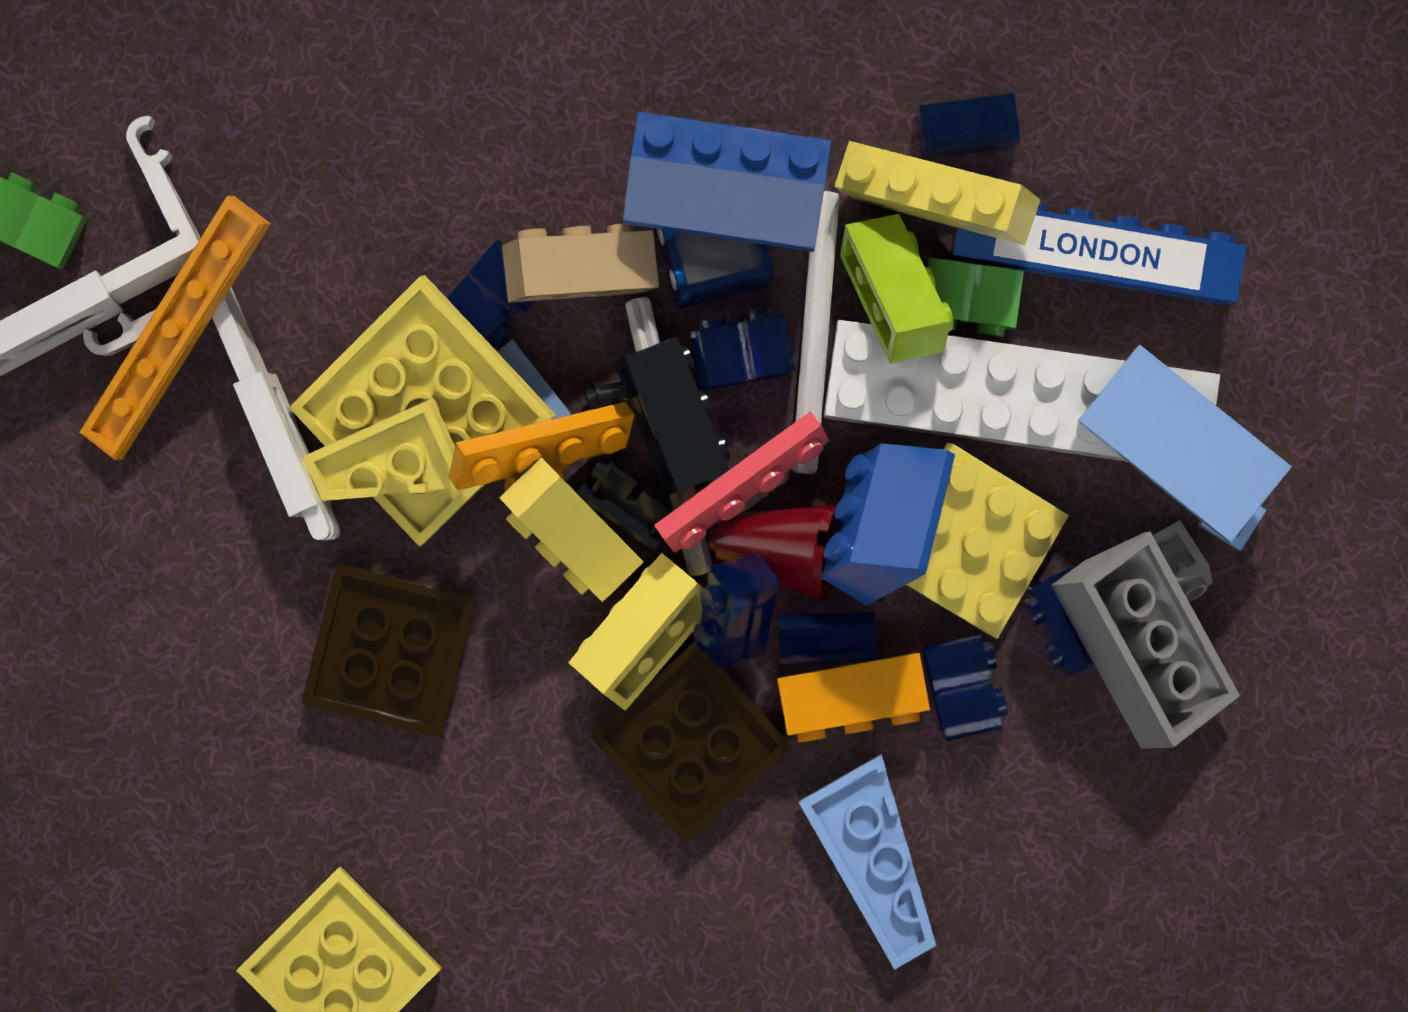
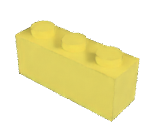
(569, 531)
(641, 632)

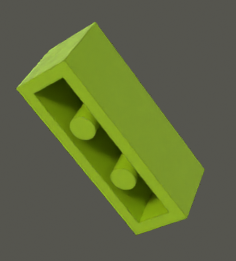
(896, 288)

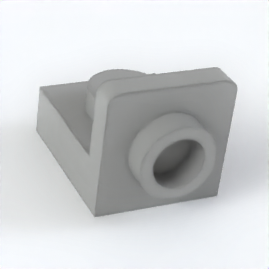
(1184, 560)

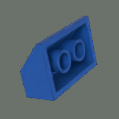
(887, 519)

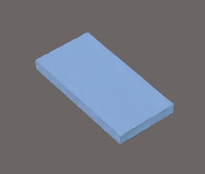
(1184, 443)

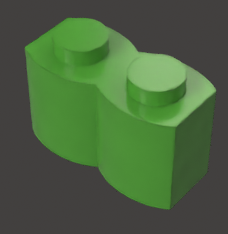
(37, 224)
(979, 294)

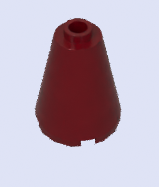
(786, 540)

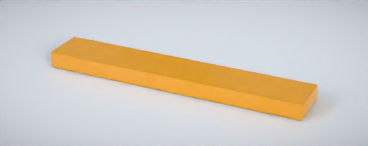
(175, 327)

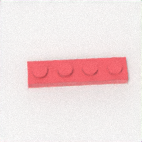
(756, 473)

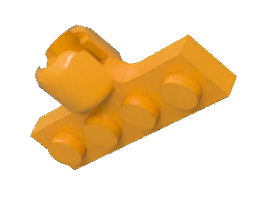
(557, 441)

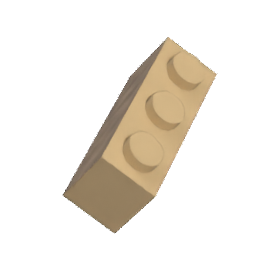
(580, 263)

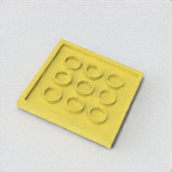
(408, 357)

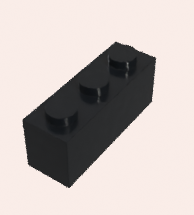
(673, 415)

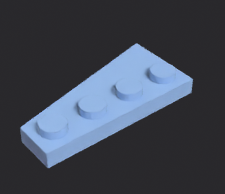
(869, 849)

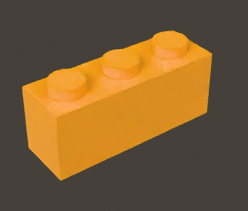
(853, 696)

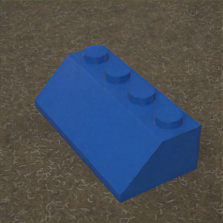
(726, 181)

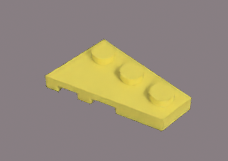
(390, 457)

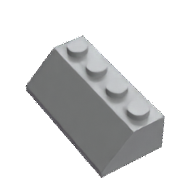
(1146, 642)

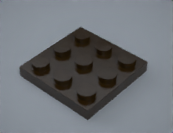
(389, 650)
(691, 742)

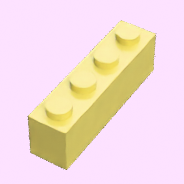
(937, 192)

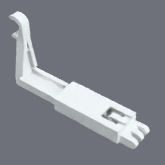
(97, 296)
(264, 408)

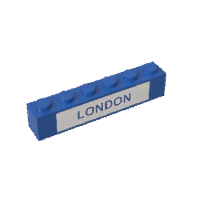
(1116, 255)

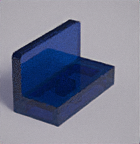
(827, 637)

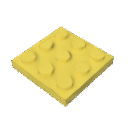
(986, 544)
(339, 956)

